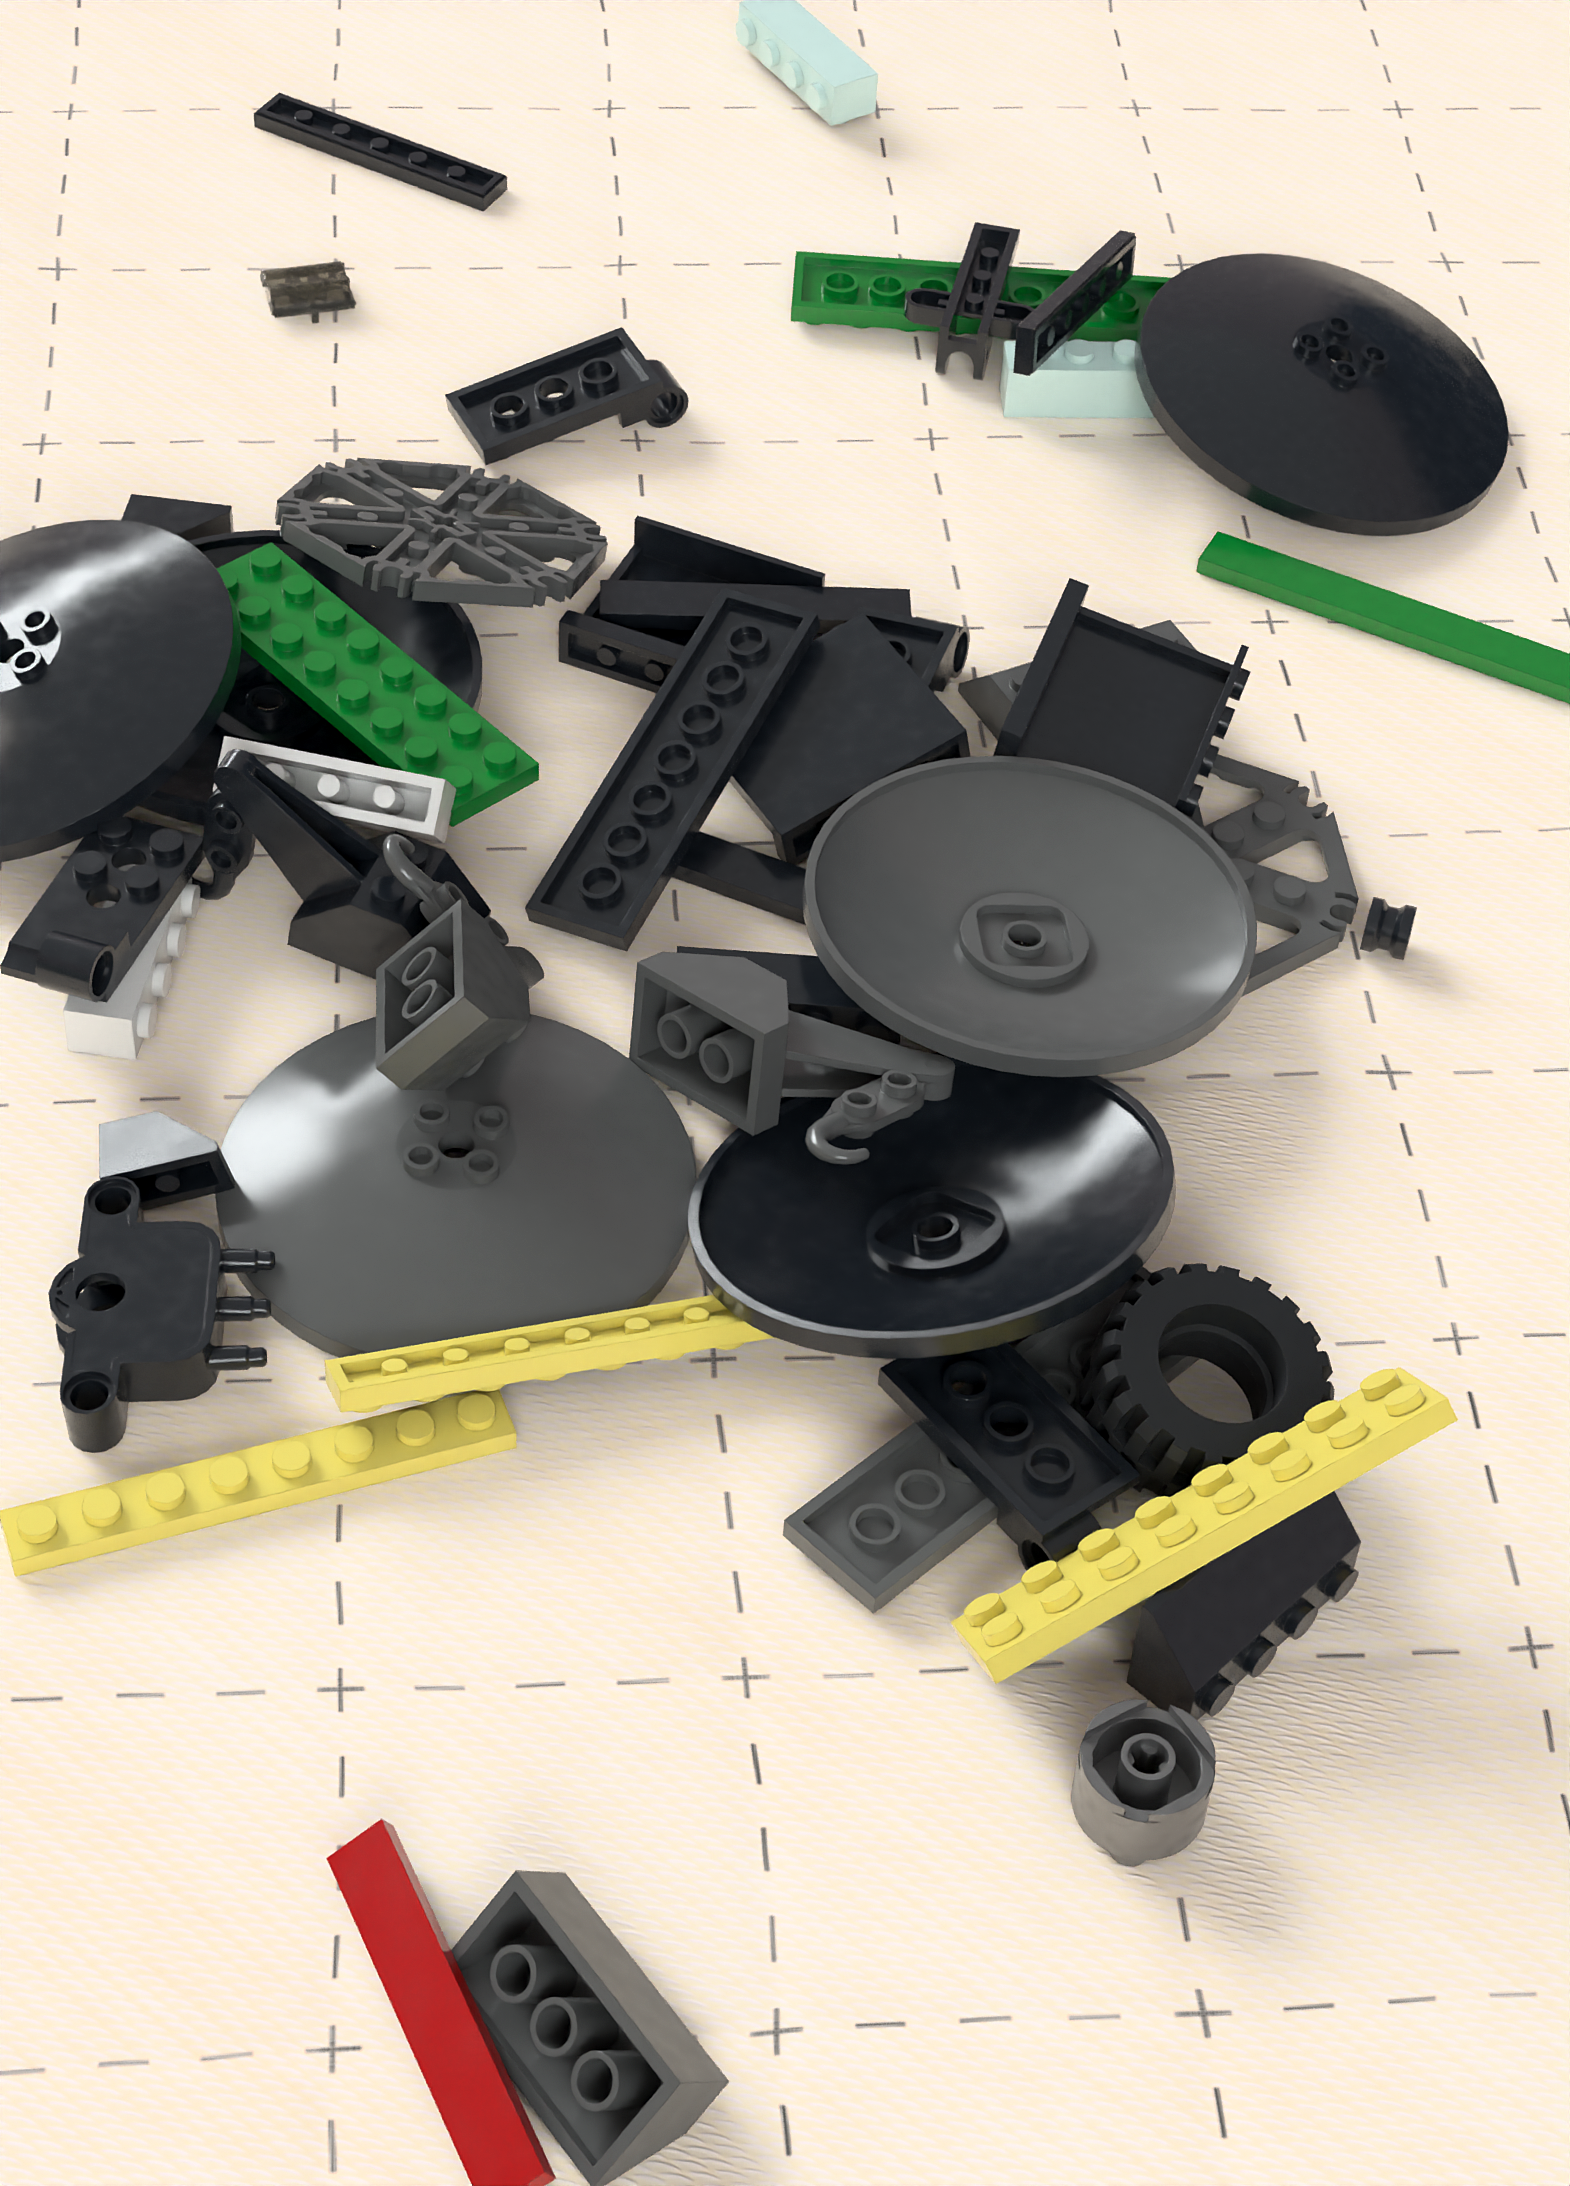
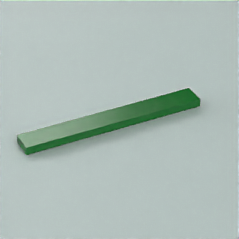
(1388, 615)

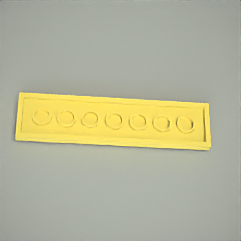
(1200, 1522)

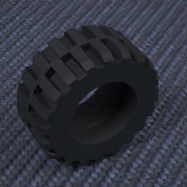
(1212, 1319)

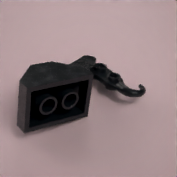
(351, 900)

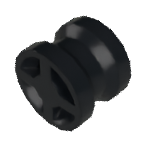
(1388, 928)

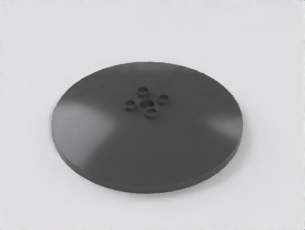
(1121, 897)
(390, 1244)

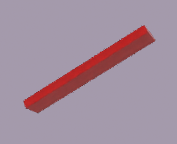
(438, 2012)

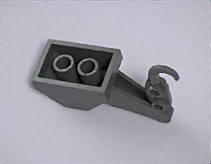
(448, 989)
(733, 1046)

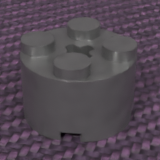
(1143, 1781)

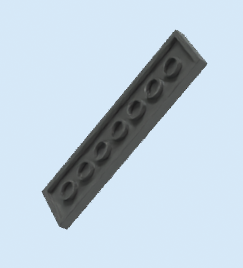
(911, 1502)

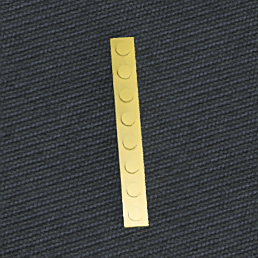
(534, 1352)
(255, 1480)

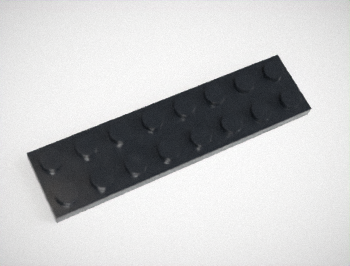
(673, 769)

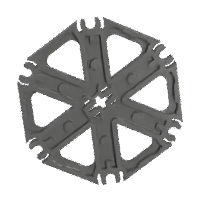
(427, 534)
(1275, 822)

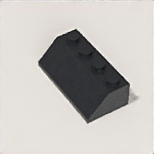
(1237, 1609)

